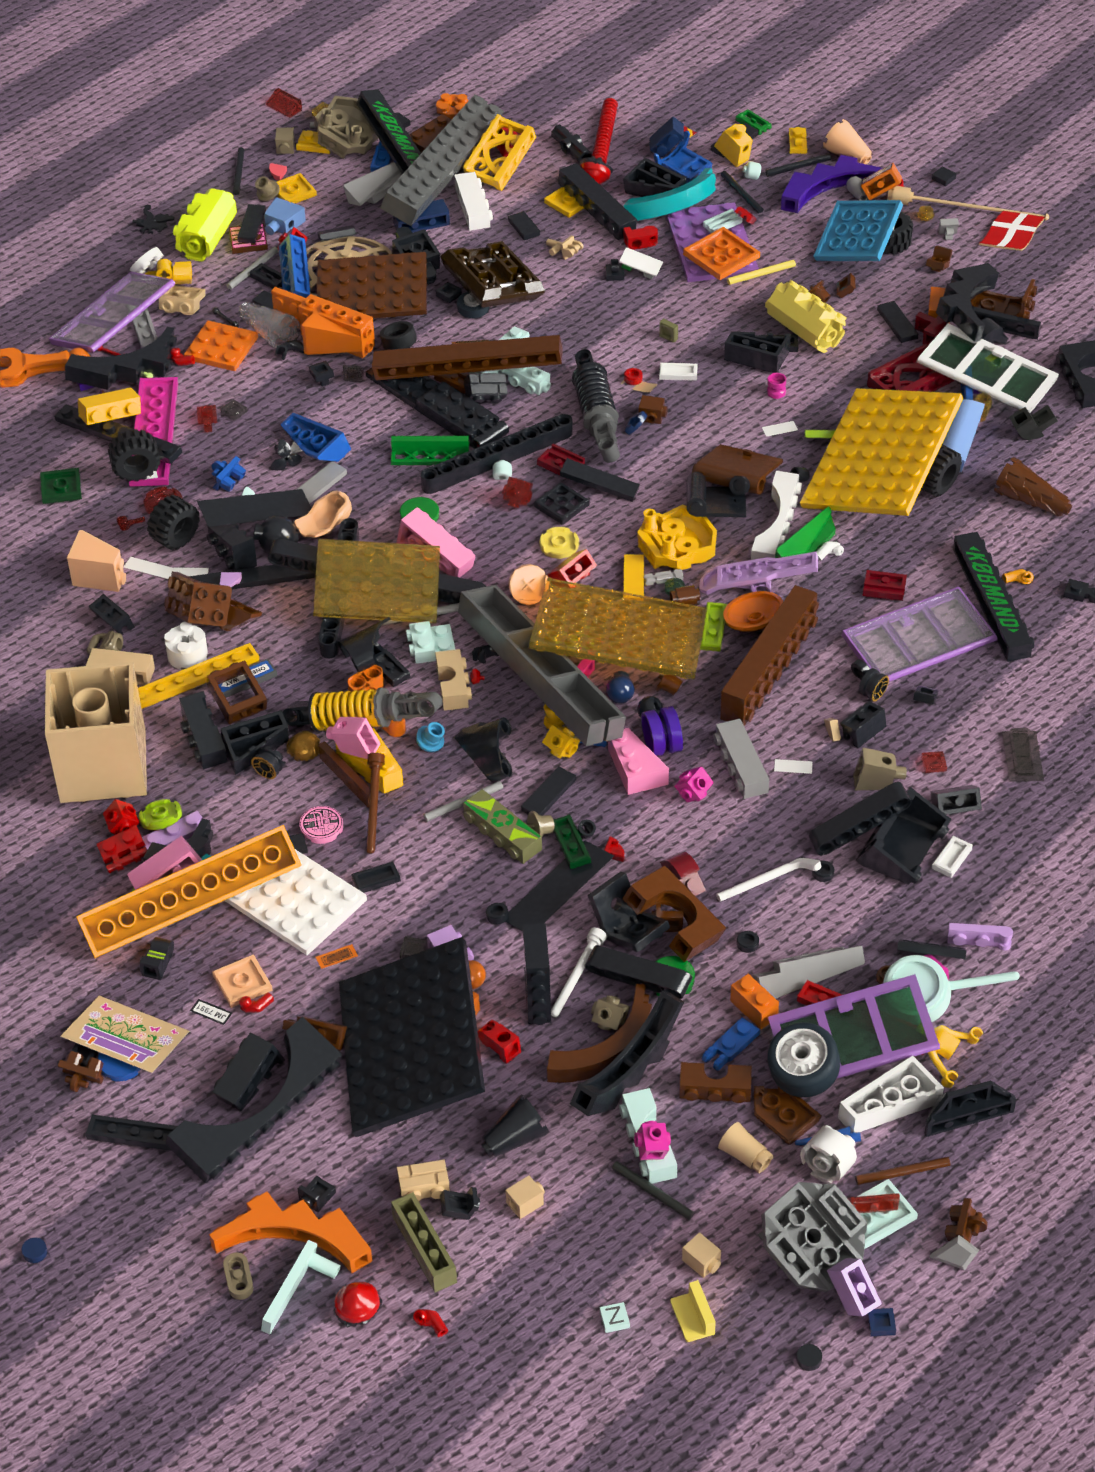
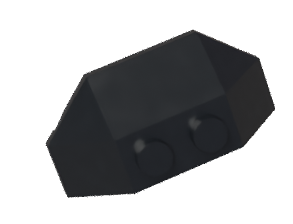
(968, 1107)

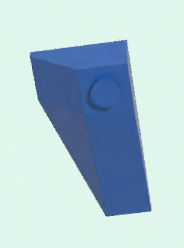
(316, 438)

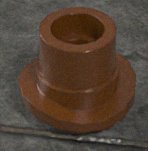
(820, 292)
(669, 684)

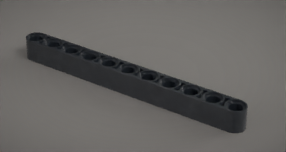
(304, 558)

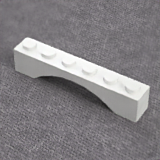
(784, 492)

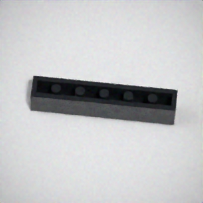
(596, 200)

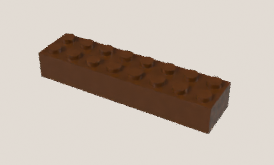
(769, 655)

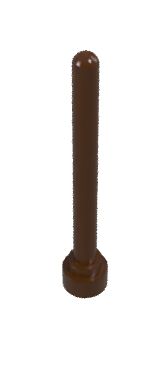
(375, 763)

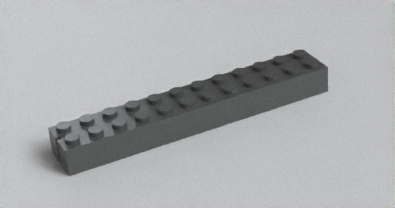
(439, 161)
(549, 675)

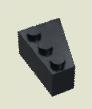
(651, 179)
(757, 350)
(201, 731)
(248, 737)

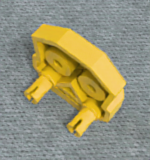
(676, 538)

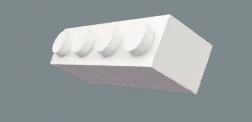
(473, 201)

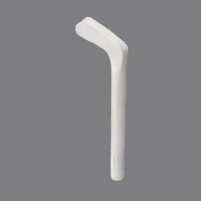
(811, 864)

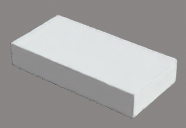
(678, 371)
(952, 856)

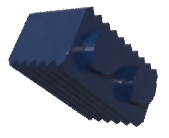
(667, 137)

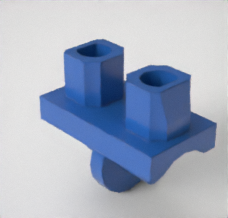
(224, 472)

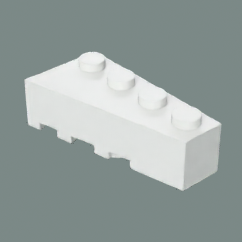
(890, 1097)

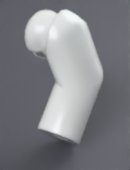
(829, 548)

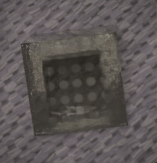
(353, 373)

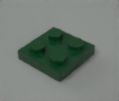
(60, 485)

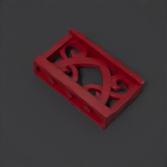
(907, 363)

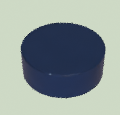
(34, 1250)

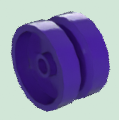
(662, 731)

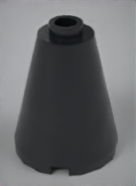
(514, 1128)

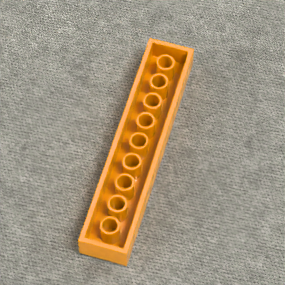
(188, 891)

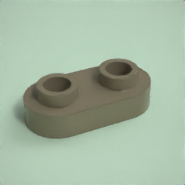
(239, 1277)

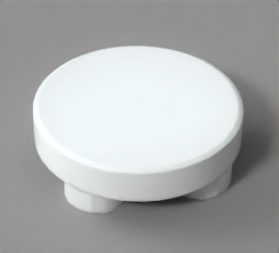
(146, 261)

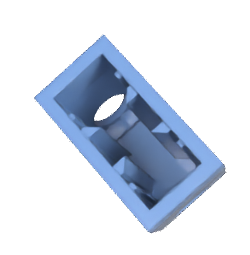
(283, 216)

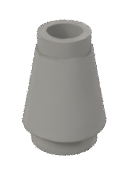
(855, 188)

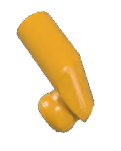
(1020, 575)

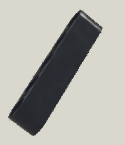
(860, 818)
(637, 970)

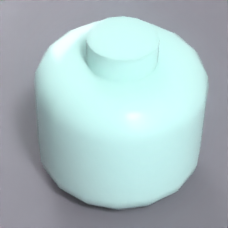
(752, 170)
(502, 470)

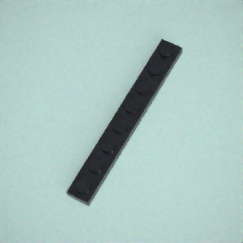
(108, 430)

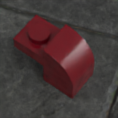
(929, 326)
(685, 869)

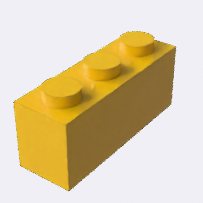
(109, 406)

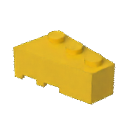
(390, 774)

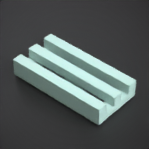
(726, 219)

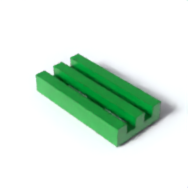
(742, 119)

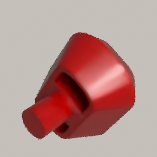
(475, 676)

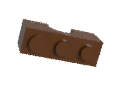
(732, 1087)

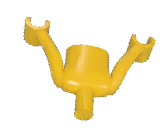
(948, 1043)

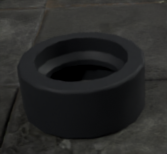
(398, 335)

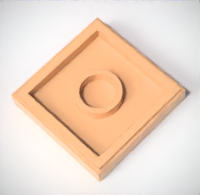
(241, 980)

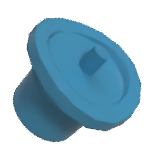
(431, 737)

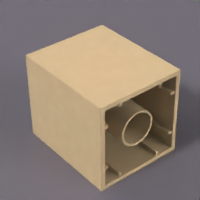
(95, 732)

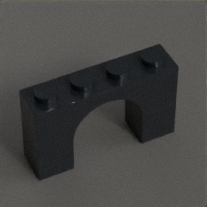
(1072, 360)
(537, 973)

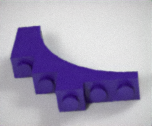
(824, 177)

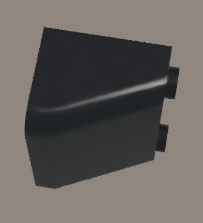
(904, 840)

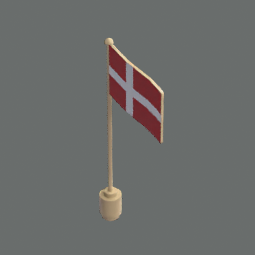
(1009, 230)

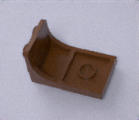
(1007, 304)
(197, 600)

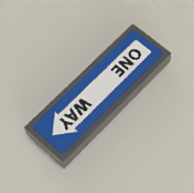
(262, 672)

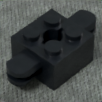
(418, 242)

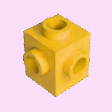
(561, 741)

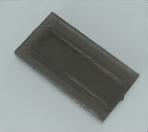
(1022, 755)

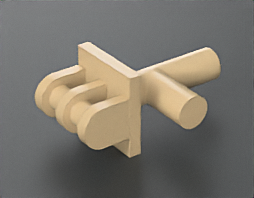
(568, 247)

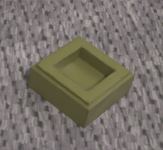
(668, 330)

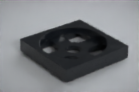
(554, 495)

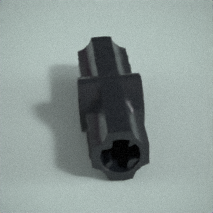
(570, 143)

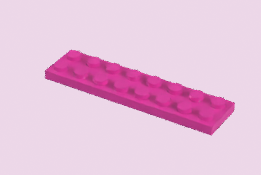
(157, 417)

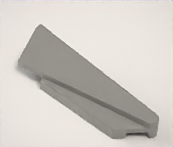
(372, 186)
(793, 972)

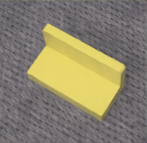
(694, 1313)

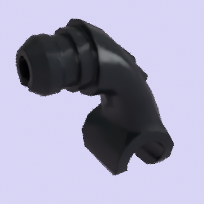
(289, 345)
(482, 653)

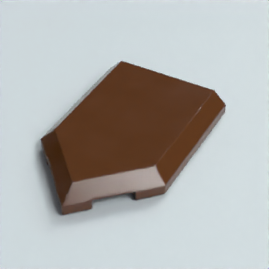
(783, 1113)

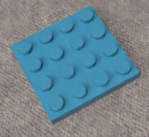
(858, 230)

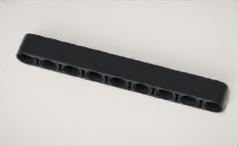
(506, 448)
(332, 627)

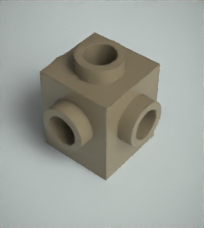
(609, 1013)

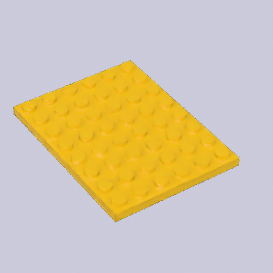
(881, 451)

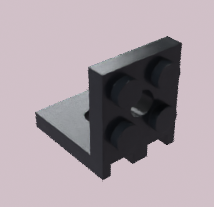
(621, 921)

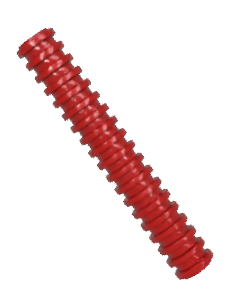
(605, 129)

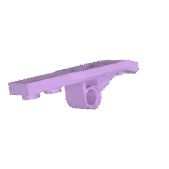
(757, 573)

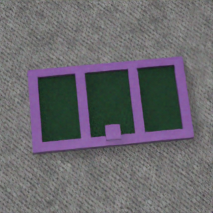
(871, 1024)

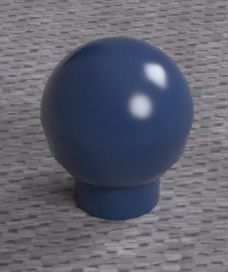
(620, 687)

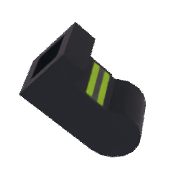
(157, 958)

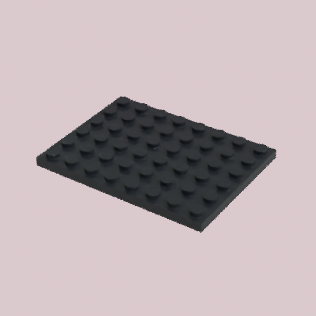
(410, 1037)

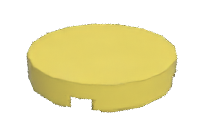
(560, 547)

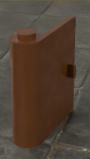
(727, 461)

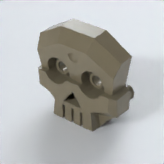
(344, 128)

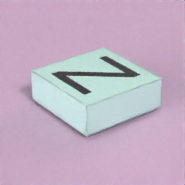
(614, 1317)

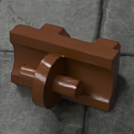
(72, 1067)
(968, 1221)

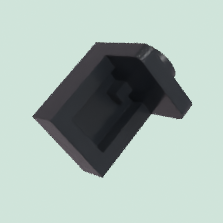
(316, 1193)
(459, 1204)

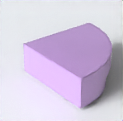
(230, 578)

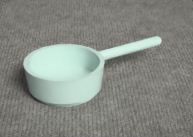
(934, 982)

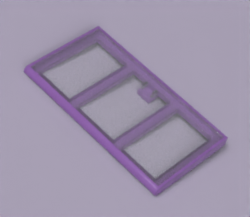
(111, 311)
(920, 634)

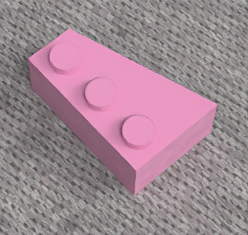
(637, 764)
(167, 861)

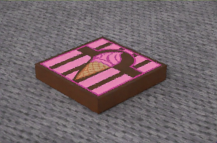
(239, 247)

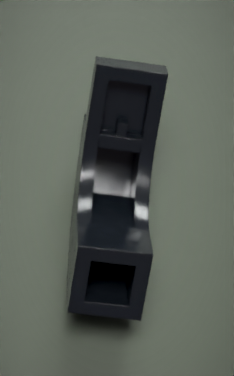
(199, 841)

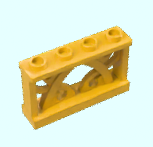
(491, 139)

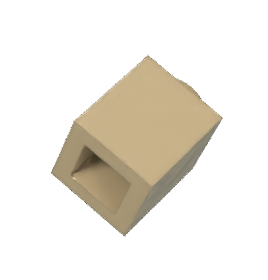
(525, 1196)
(701, 1255)

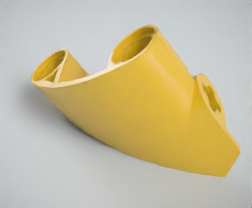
(180, 272)

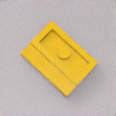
(309, 142)

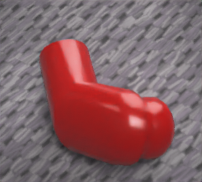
(179, 359)
(257, 1005)

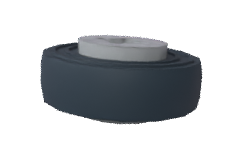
(469, 307)

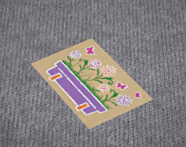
(125, 1034)

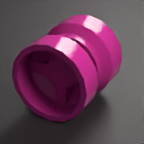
(776, 385)

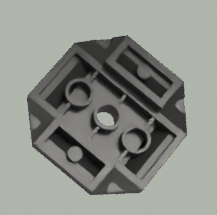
(829, 1218)

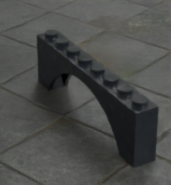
(212, 1147)

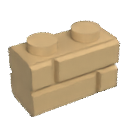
(423, 1179)

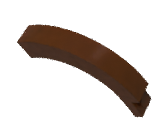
(588, 1062)

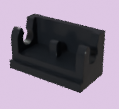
(111, 614)
(864, 723)

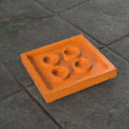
(721, 253)
(221, 345)

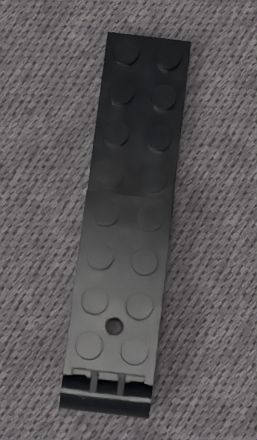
(446, 408)

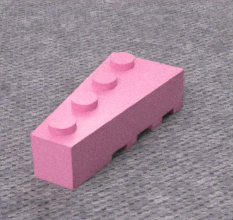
(422, 530)

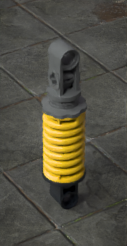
(375, 705)

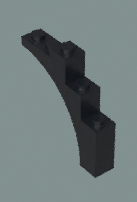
(956, 302)
(128, 367)
(626, 1070)

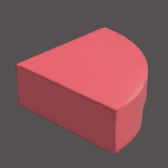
(277, 171)

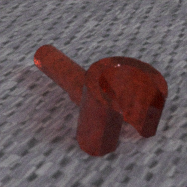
(125, 524)

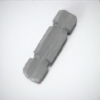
(662, 577)

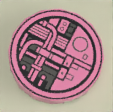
(321, 824)

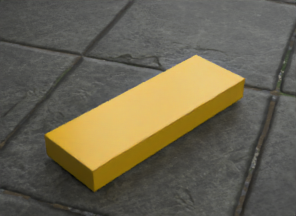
(634, 574)

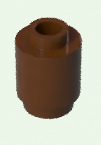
(685, 595)

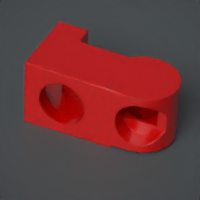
(641, 237)
(500, 1040)

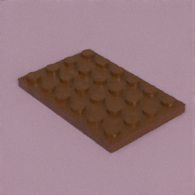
(376, 284)

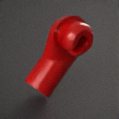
(430, 1319)

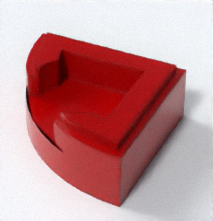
(614, 848)

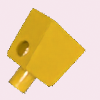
(735, 144)

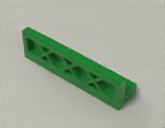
(428, 446)

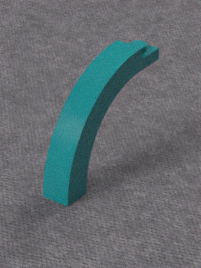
(674, 199)

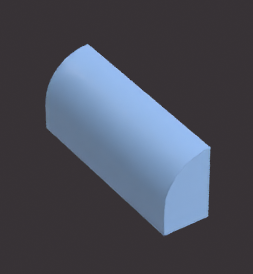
(964, 428)

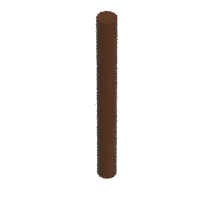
(902, 1170)

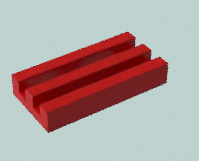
(745, 214)

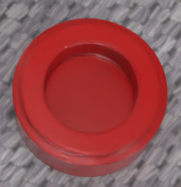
(633, 376)

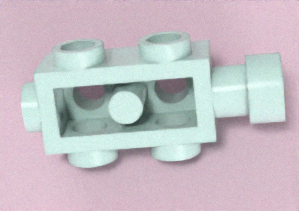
(530, 378)

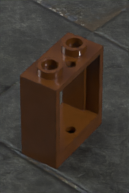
(242, 709)

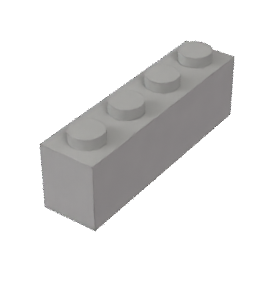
(741, 758)

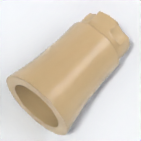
(745, 1148)

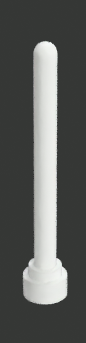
(595, 937)

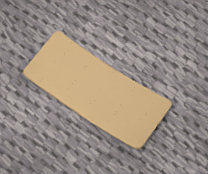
(643, 386)

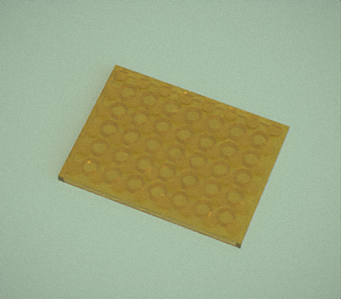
(619, 628)

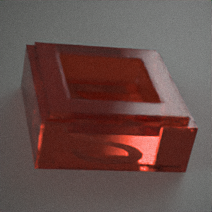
(934, 762)

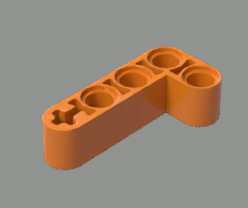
(373, 679)

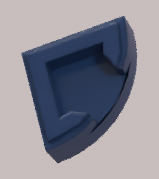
(635, 422)

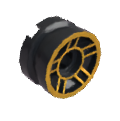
(873, 684)
(268, 762)

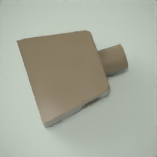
(876, 770)

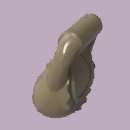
(110, 641)

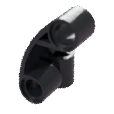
(361, 645)

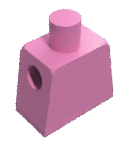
(354, 736)

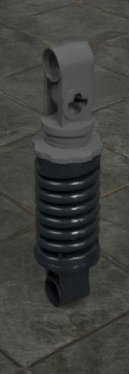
(596, 404)

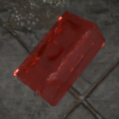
(284, 103)
(875, 1203)

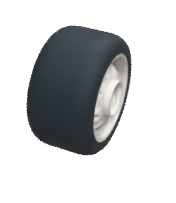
(803, 1075)

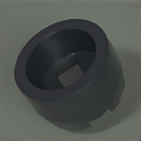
(589, 827)

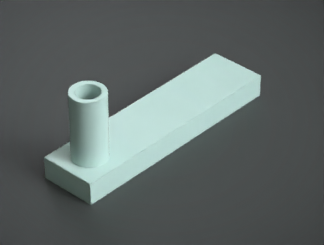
(306, 1259)

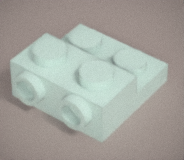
(428, 640)

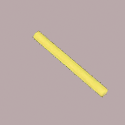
(760, 272)

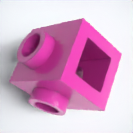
(693, 784)
(652, 1140)

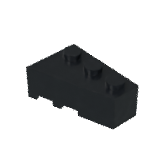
(233, 546)
(246, 1071)

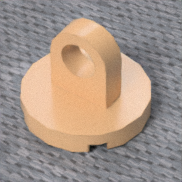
(527, 584)

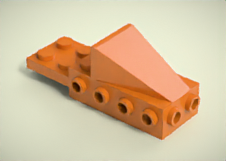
(327, 325)

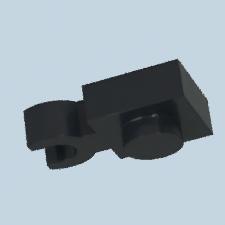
(1079, 590)

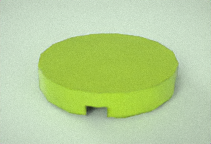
(160, 814)

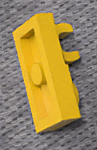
(797, 140)

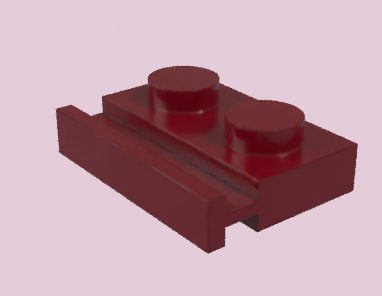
(555, 457)
(884, 585)

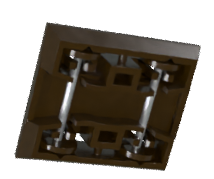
(492, 274)

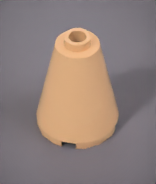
(846, 141)

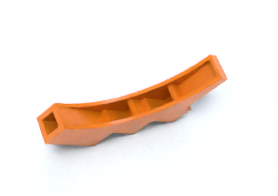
(298, 1222)

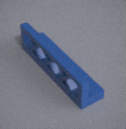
(294, 266)

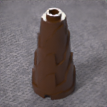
(1024, 485)

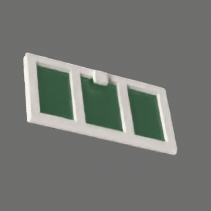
(988, 368)

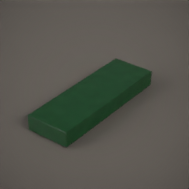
(571, 842)

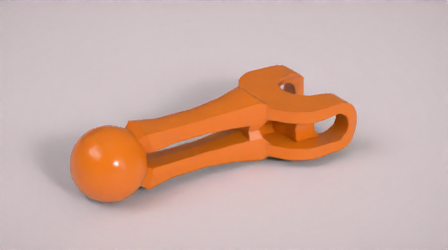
(28, 365)

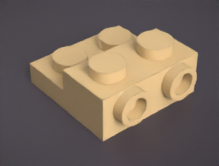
(181, 300)

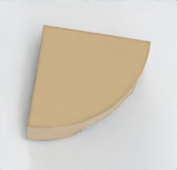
(833, 729)

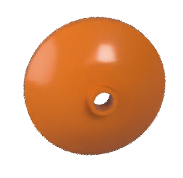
(752, 611)

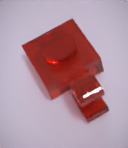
(207, 416)

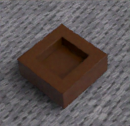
(846, 285)

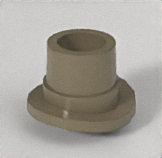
(266, 189)
(540, 824)

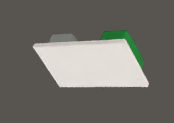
(642, 262)

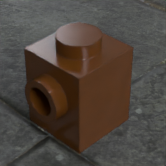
(654, 408)

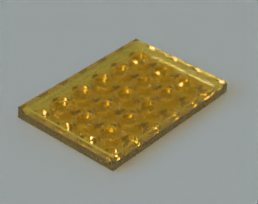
(376, 581)

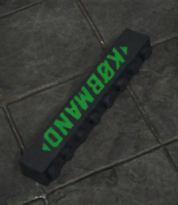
(388, 128)
(993, 596)

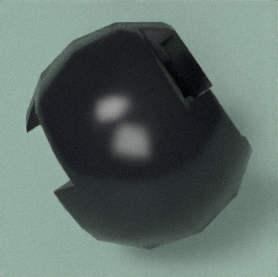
(649, 703)

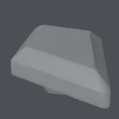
(956, 1253)

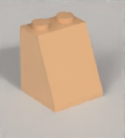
(95, 564)

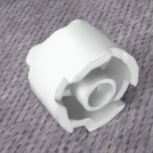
(186, 645)
(829, 1154)

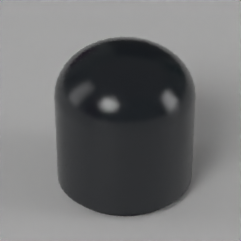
(804, 473)

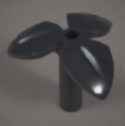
(283, 450)

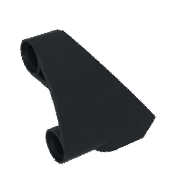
(482, 746)

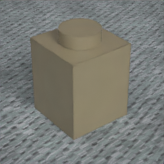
(285, 140)

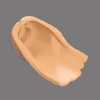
(324, 515)

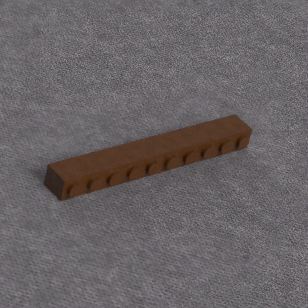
(467, 357)

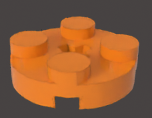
(446, 101)

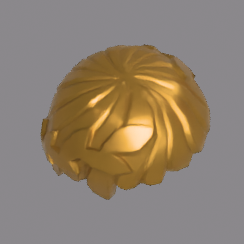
(303, 746)

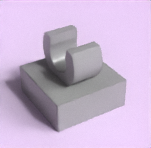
(948, 227)

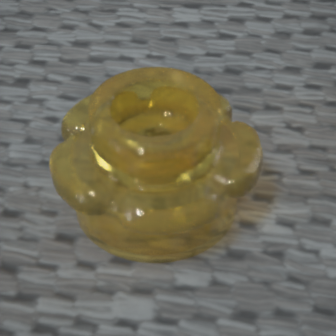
(925, 213)

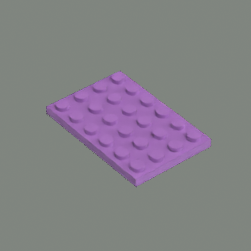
(688, 228)

